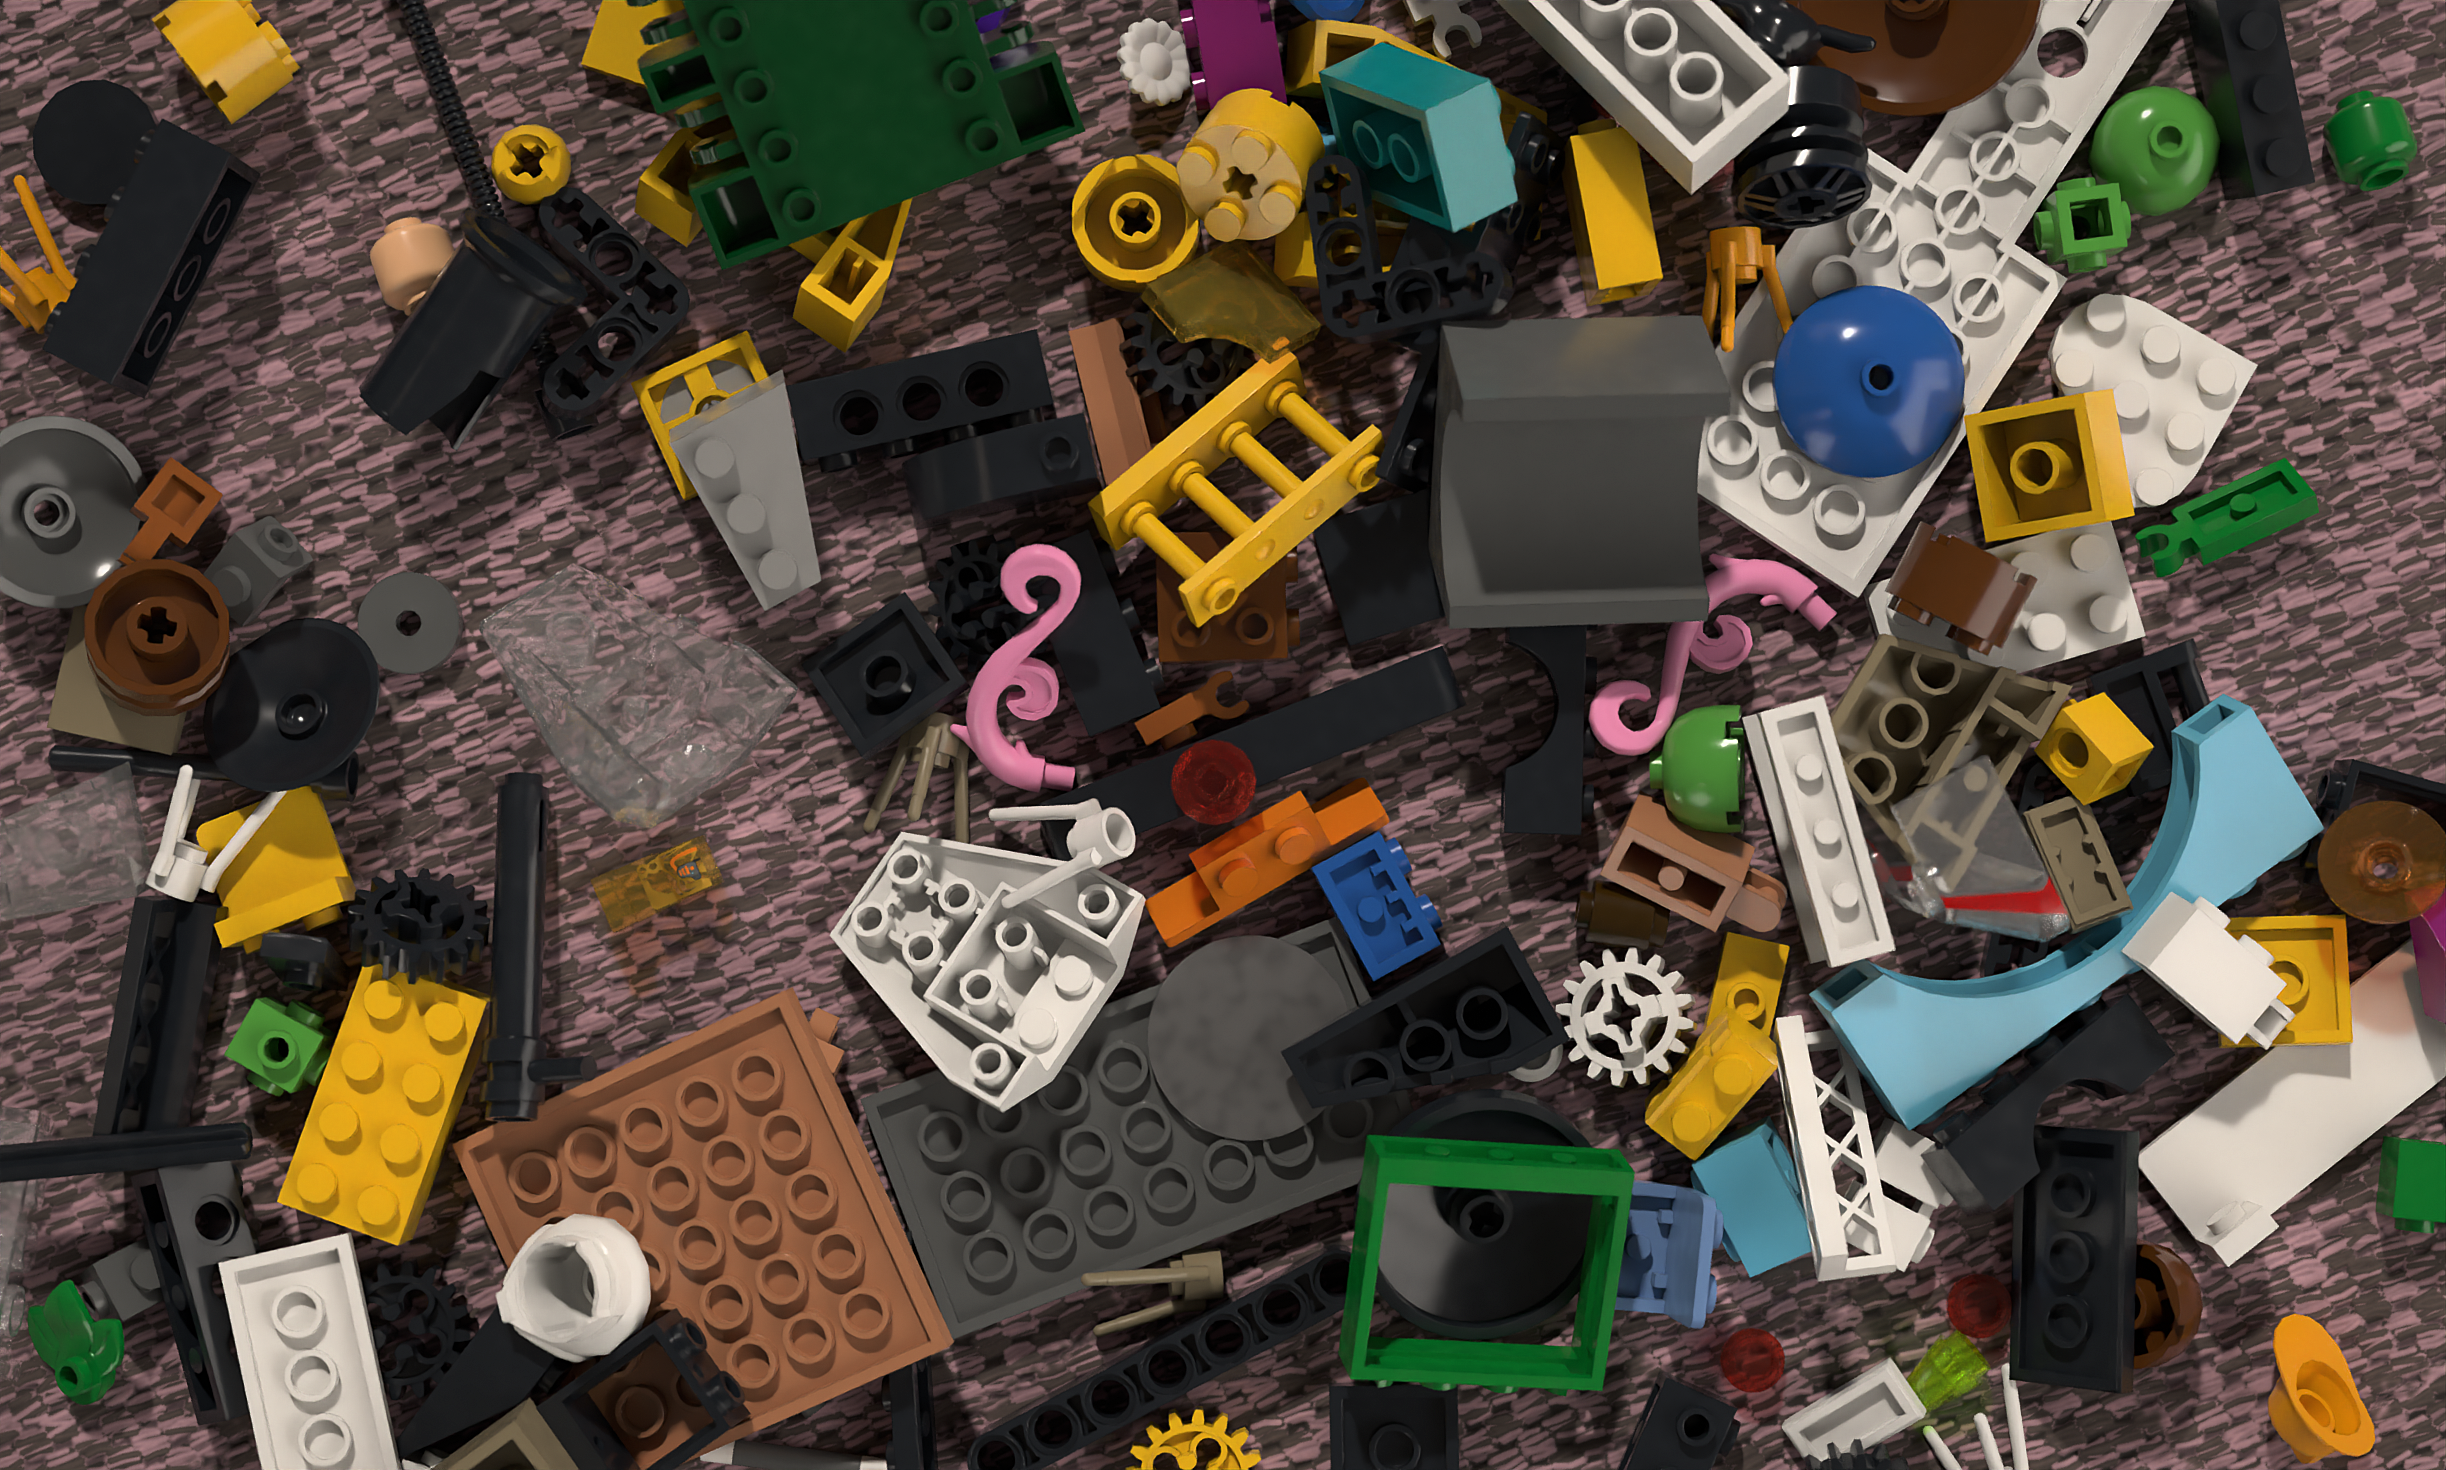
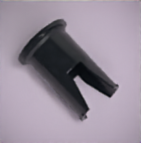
(469, 329)

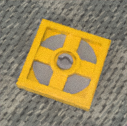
(694, 386)

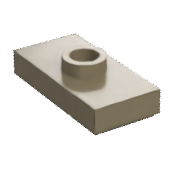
(2077, 862)

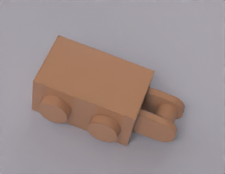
(1692, 870)

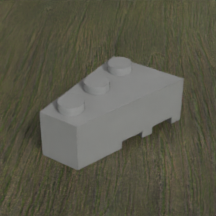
(753, 487)

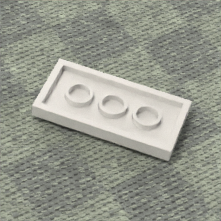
(2074, 608)
(309, 1358)

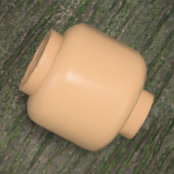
(409, 261)

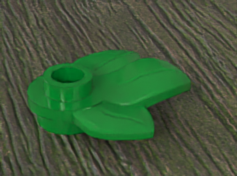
(75, 1345)

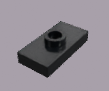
(304, 962)

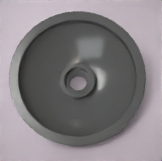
(91, 489)

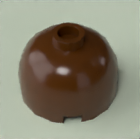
(2165, 1305)

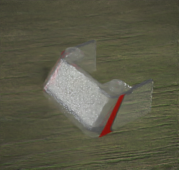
(1971, 858)

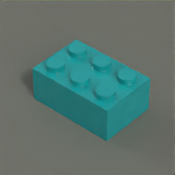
(1421, 134)

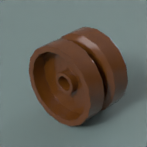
(148, 601)

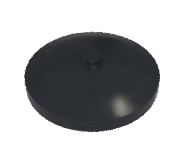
(1476, 1256)

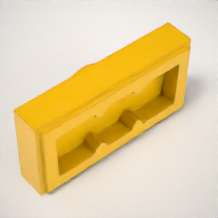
(1748, 980)

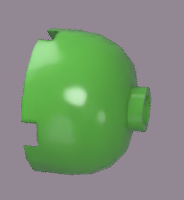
(2156, 147)
(1703, 769)

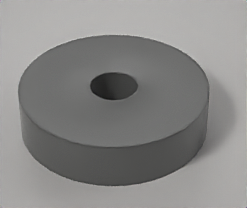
(439, 630)

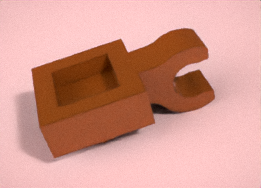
(171, 509)
(1175, 721)

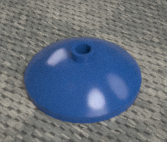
(1826, 388)

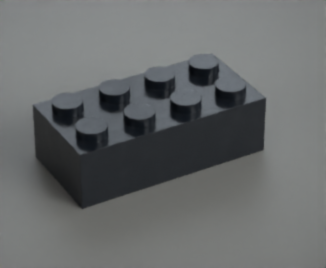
(150, 258)

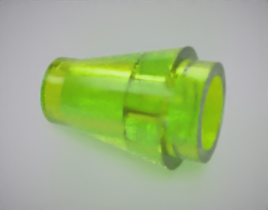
(1948, 1371)

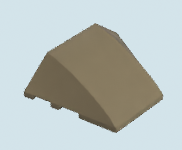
(1927, 713)

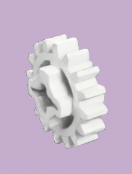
(1654, 1010)

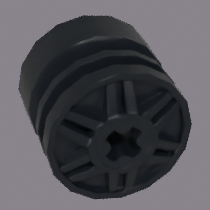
(1811, 159)

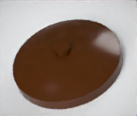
(1927, 51)

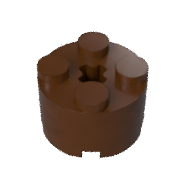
(1959, 587)

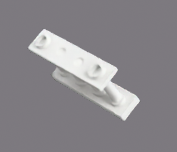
(1818, 833)

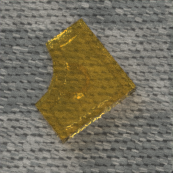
(1232, 298)

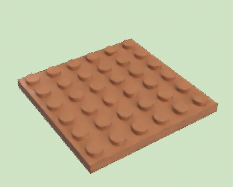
(748, 1210)

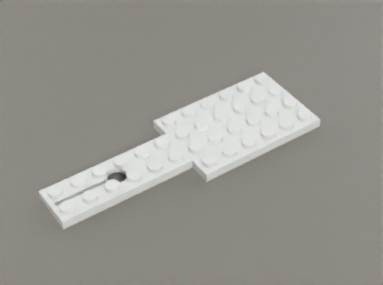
(1949, 242)

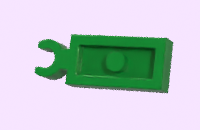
(2229, 518)

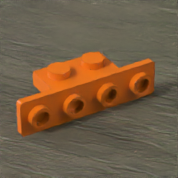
(1263, 857)

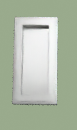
(1864, 1408)

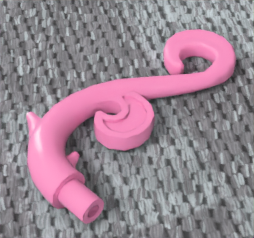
(1686, 640)
(1012, 666)

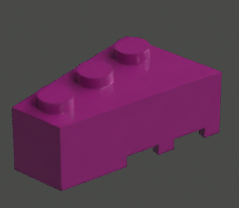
(1234, 48)

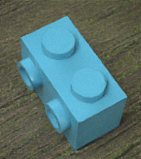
(1757, 1195)

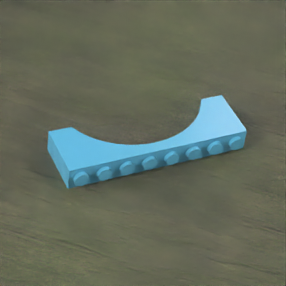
(2223, 826)

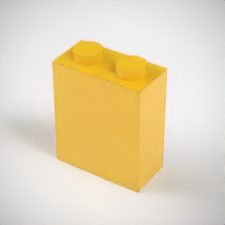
(1610, 214)

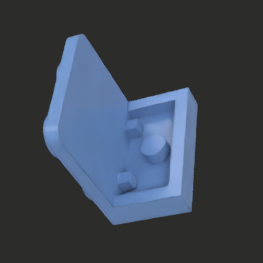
(1670, 1252)

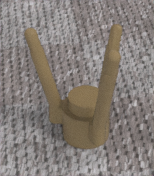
(932, 747)
(1194, 1275)

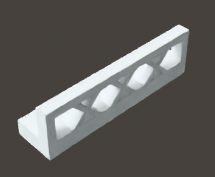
(1812, 1159)

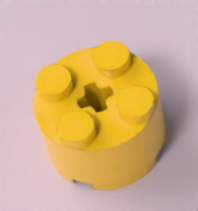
(228, 52)
(1249, 165)
(1128, 188)

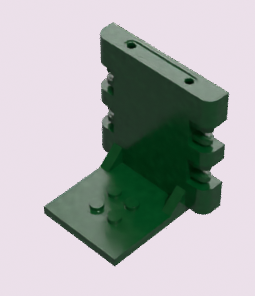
(845, 106)

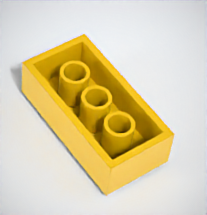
(387, 1103)

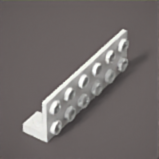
(2297, 1114)

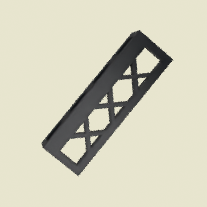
(160, 1016)

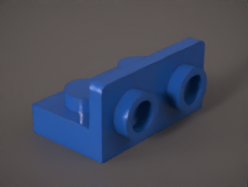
(1378, 905)

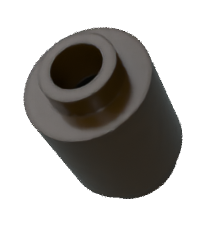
(1620, 917)

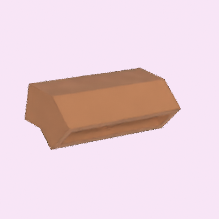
(1121, 418)

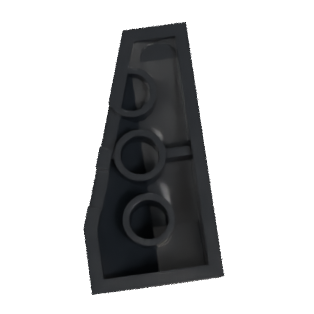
(1444, 1023)

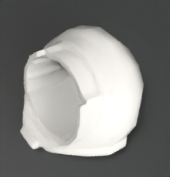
(577, 1288)

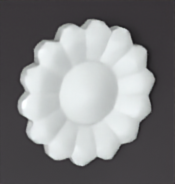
(1155, 62)

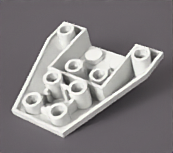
(983, 985)

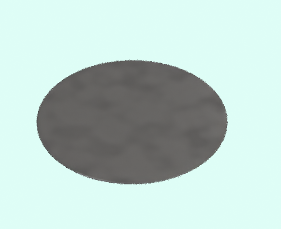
(1223, 1031)

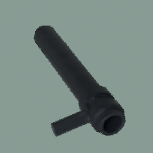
(513, 1047)

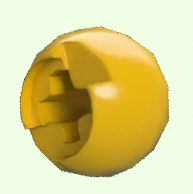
(536, 140)

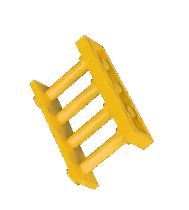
(1202, 444)

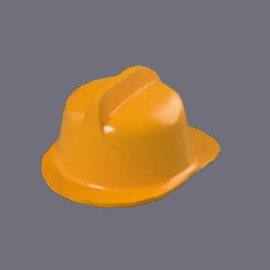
(2315, 1396)

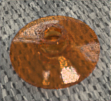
(2379, 835)

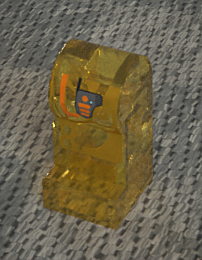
(656, 883)

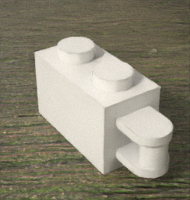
(2210, 970)

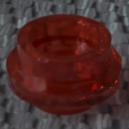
(1978, 1305)
(1752, 1360)

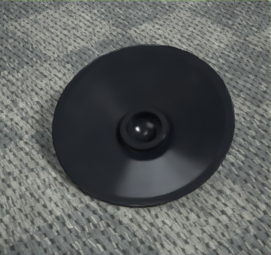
(292, 705)

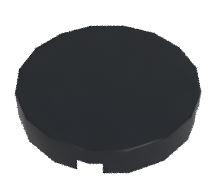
(90, 139)

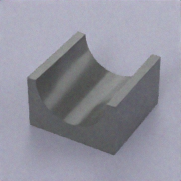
(1571, 470)

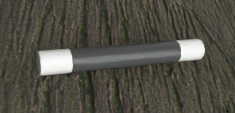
(789, 1458)

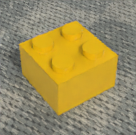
(2049, 465)

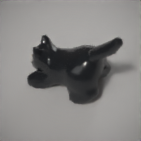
(1788, 32)

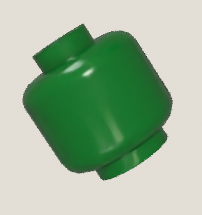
(2370, 141)

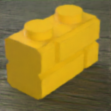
(1711, 1083)

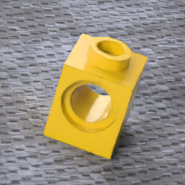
(2093, 748)

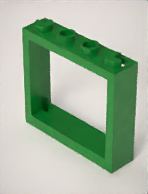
(1499, 1167)

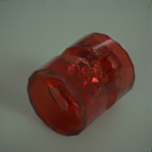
(1213, 782)

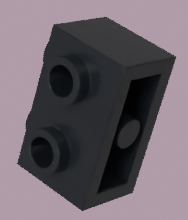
(1680, 1428)

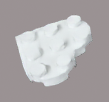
(2166, 383)

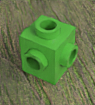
(2100, 211)
(261, 1040)

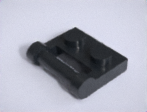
(2140, 697)

